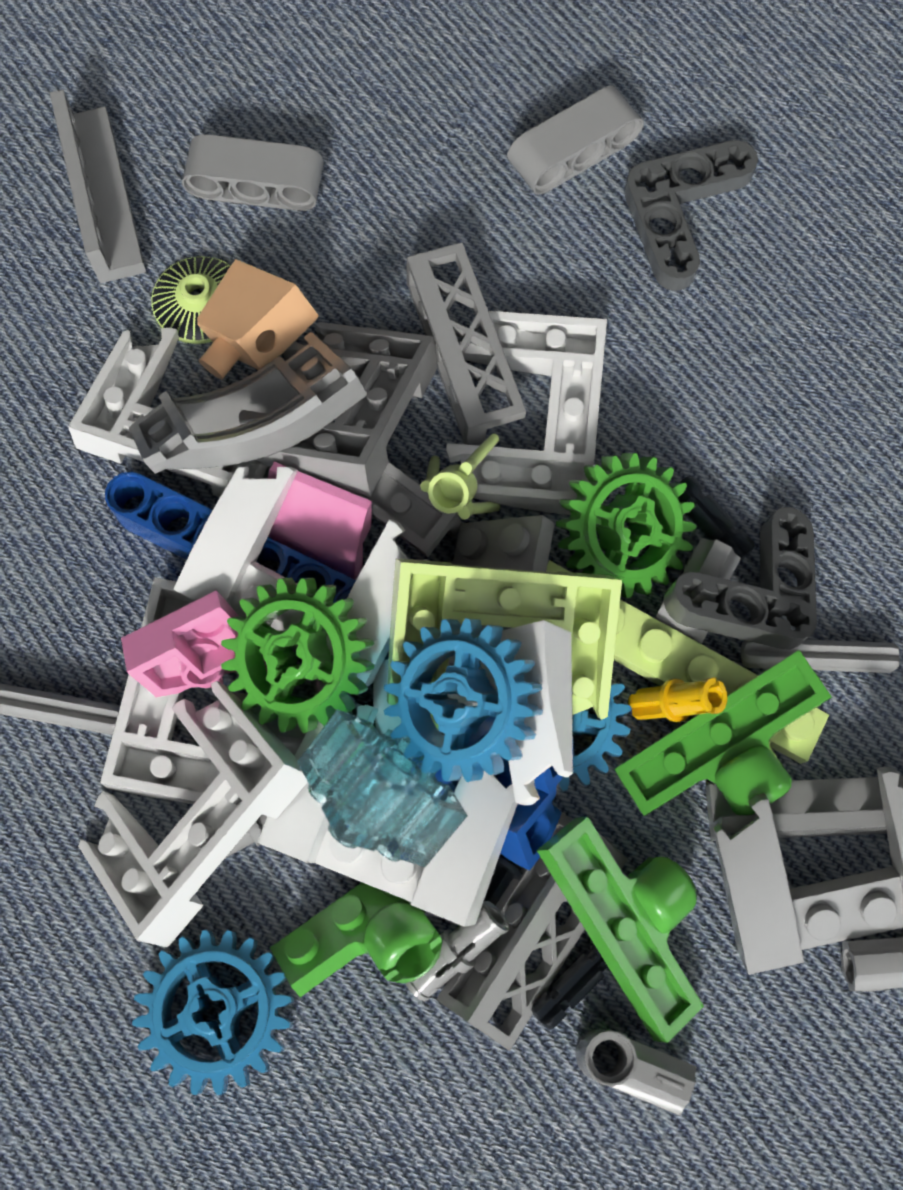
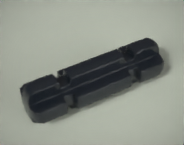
(714, 519)
(570, 988)

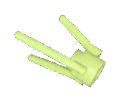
(456, 484)

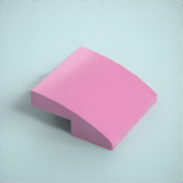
(323, 522)

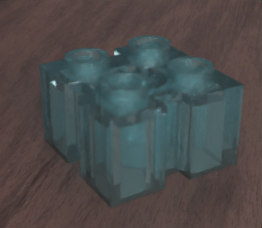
(377, 793)

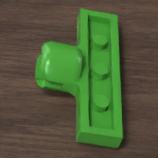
(730, 745)
(629, 921)
(359, 923)

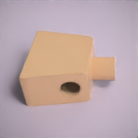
(252, 319)

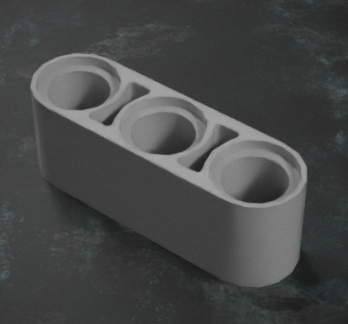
(575, 139)
(253, 172)

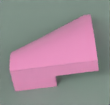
(182, 647)

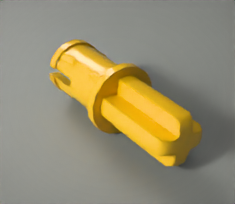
(679, 700)

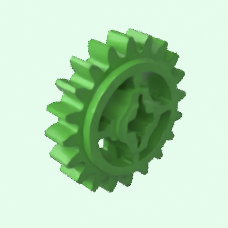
(649, 509)
(258, 641)

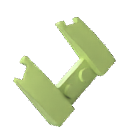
(512, 598)

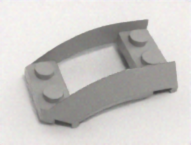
(207, 428)

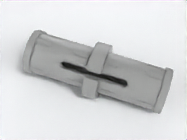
(460, 950)

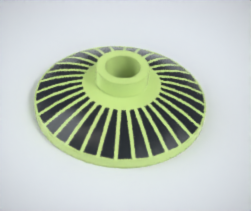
(173, 303)

